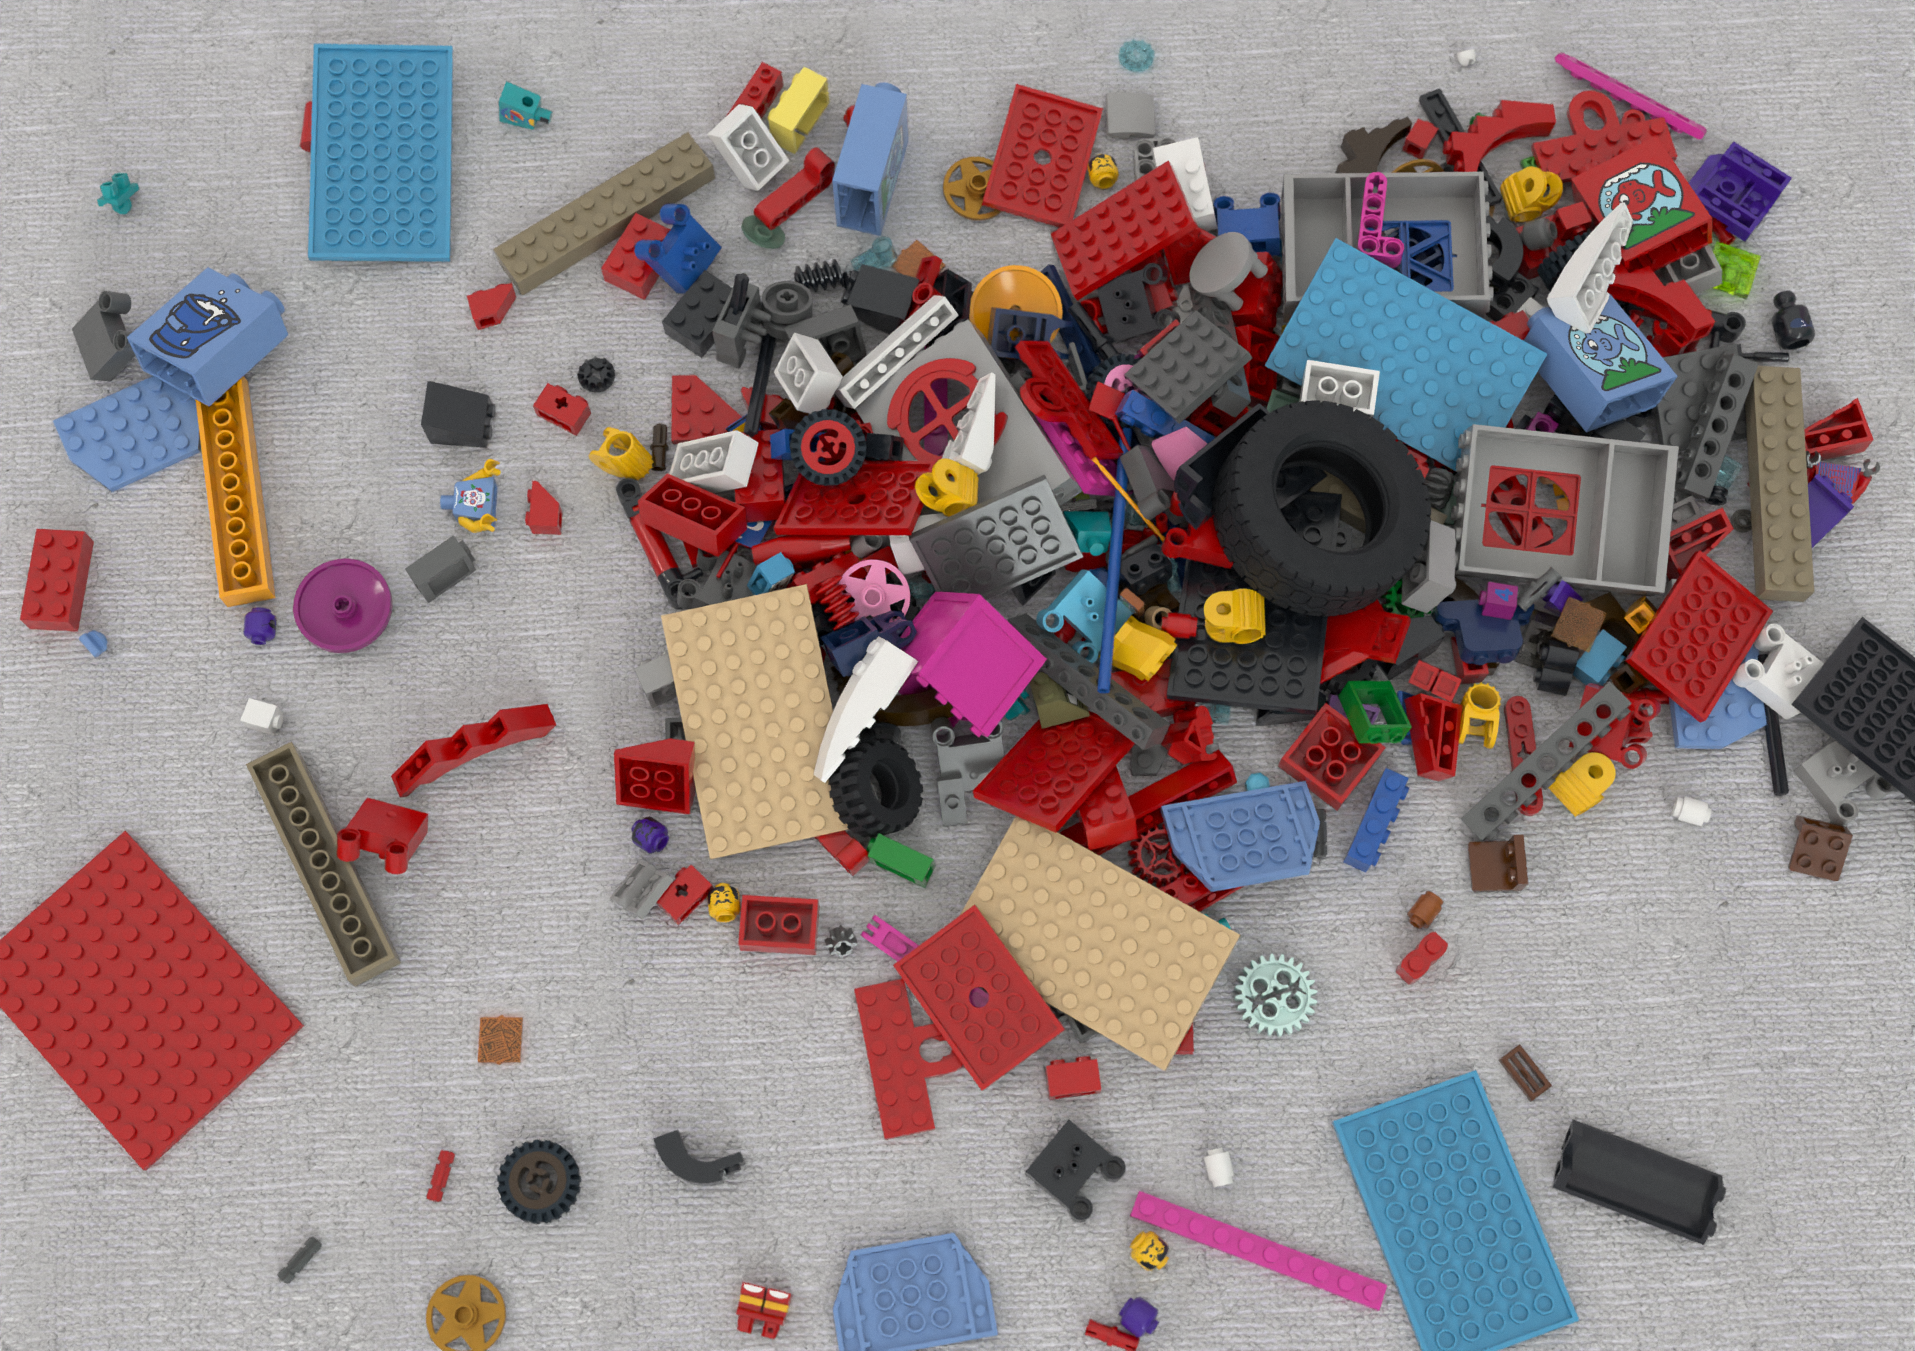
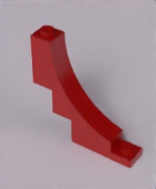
(469, 742)

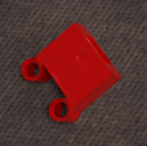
(1195, 545)
(1614, 742)
(384, 830)

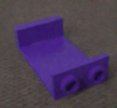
(1826, 507)

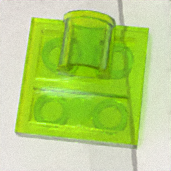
(1737, 269)

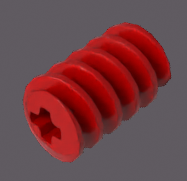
(837, 601)

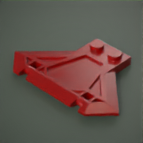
(1362, 636)

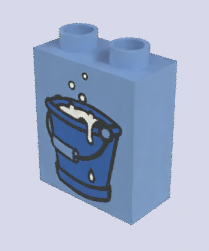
(209, 335)

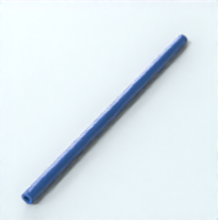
(1113, 575)

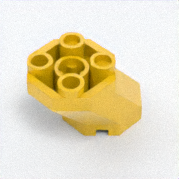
(1141, 648)

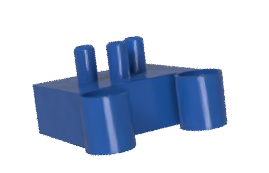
(1256, 224)
(683, 252)

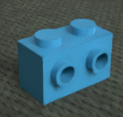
(1594, 665)

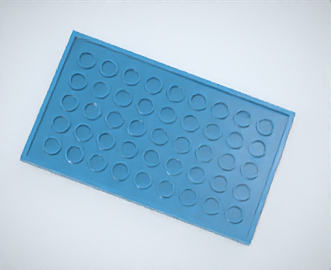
(381, 153)
(1433, 357)
(1454, 1219)

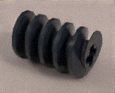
(819, 276)

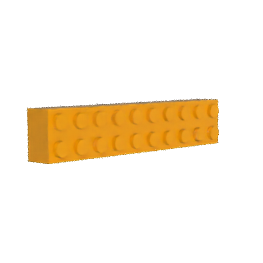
(235, 498)

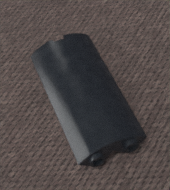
(1198, 474)
(1639, 1182)

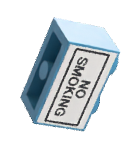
(771, 575)

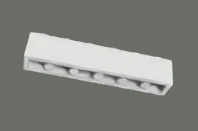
(895, 351)

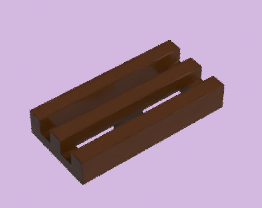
(1516, 1077)

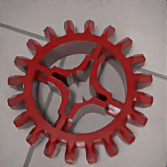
(1155, 850)

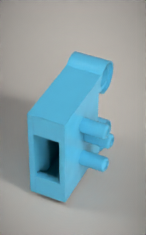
(1083, 608)

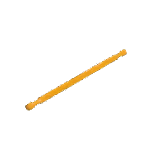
(1127, 497)

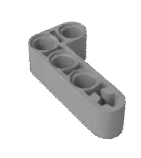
(1147, 162)

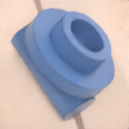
(94, 642)

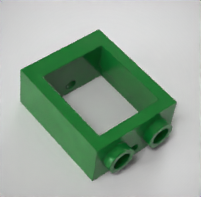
(1374, 692)
(900, 860)

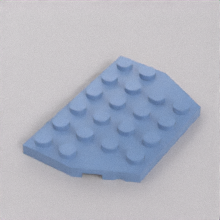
(131, 433)
(1731, 719)
(1245, 835)
(912, 1297)

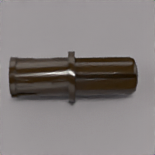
(659, 447)

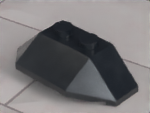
(958, 293)

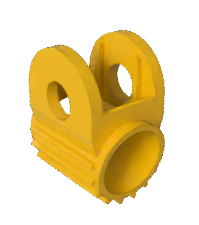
(1525, 191)
(632, 464)
(952, 496)
(1238, 619)
(1490, 701)
(1576, 786)

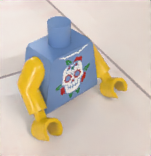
(475, 499)

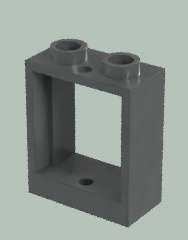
(441, 568)

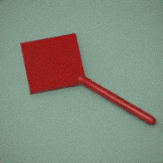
(1105, 403)

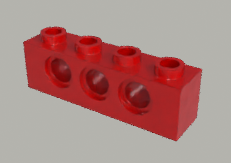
(761, 89)
(1541, 533)

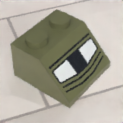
(1054, 702)

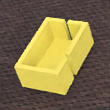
(799, 109)

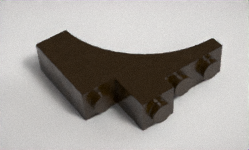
(1367, 150)

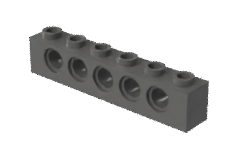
(1725, 419)

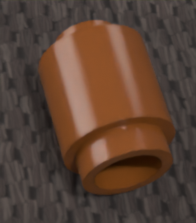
(1425, 910)

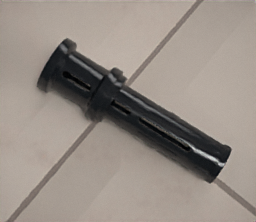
(1101, 343)

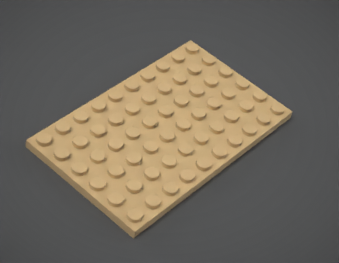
(758, 713)
(1101, 940)

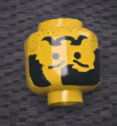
(1103, 171)
(723, 902)
(1149, 1251)

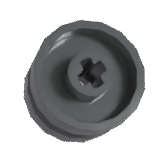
(787, 304)

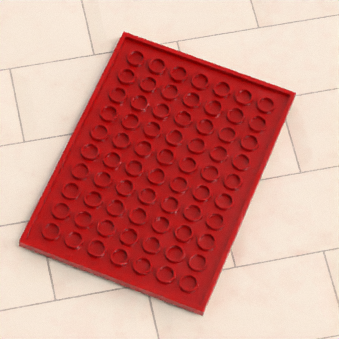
(138, 1000)

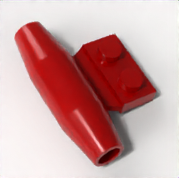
(802, 550)

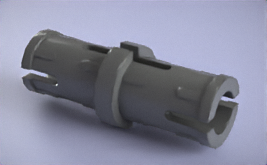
(1550, 576)

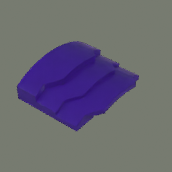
(1738, 188)

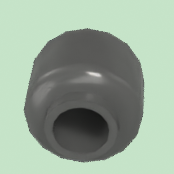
(1538, 234)

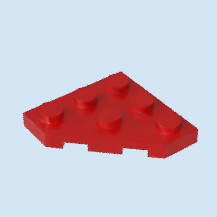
(1183, 252)
(697, 410)

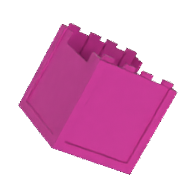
(969, 659)

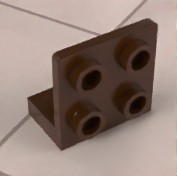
(1820, 848)
(1498, 865)

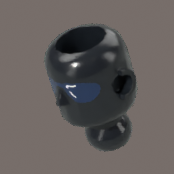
(1792, 322)

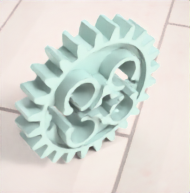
(1267, 974)

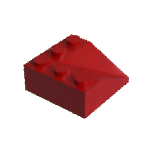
(1330, 757)
(656, 775)

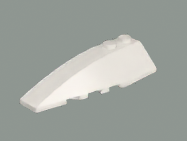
(1584, 282)
(869, 689)

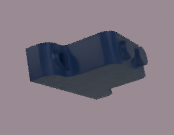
(1482, 637)

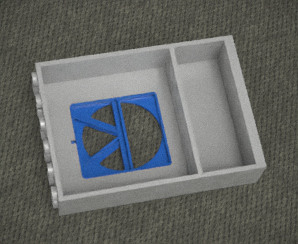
(1439, 203)

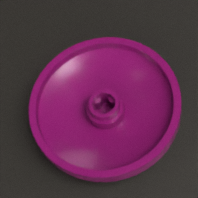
(342, 605)

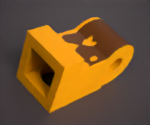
(1640, 614)

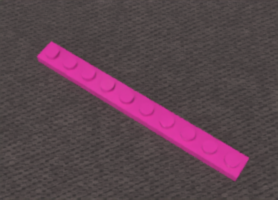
(1259, 1251)

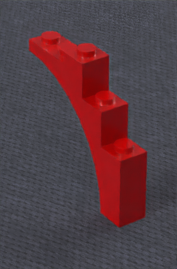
(1508, 122)
(1672, 302)

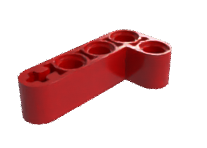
(798, 190)
(845, 850)

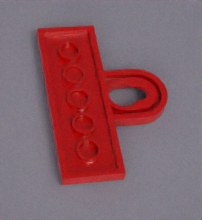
(1569, 153)
(1068, 400)
(895, 1058)

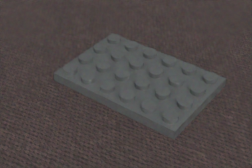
(998, 542)

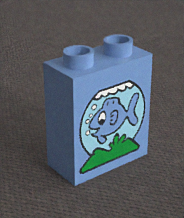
(871, 158)
(1600, 372)

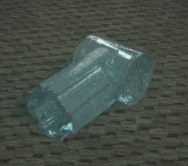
(879, 255)

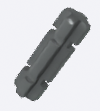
(1320, 847)
(299, 1260)

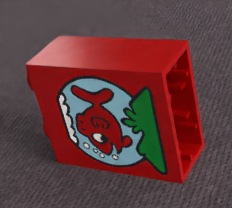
(1663, 206)

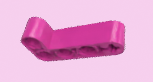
(1374, 219)

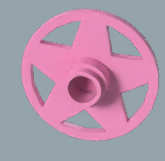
(873, 594)

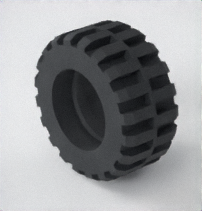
(898, 785)

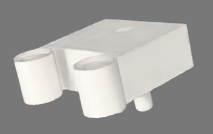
(1783, 672)

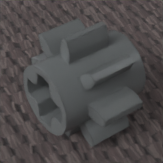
(841, 941)

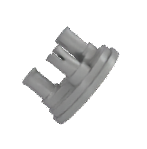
(1224, 266)

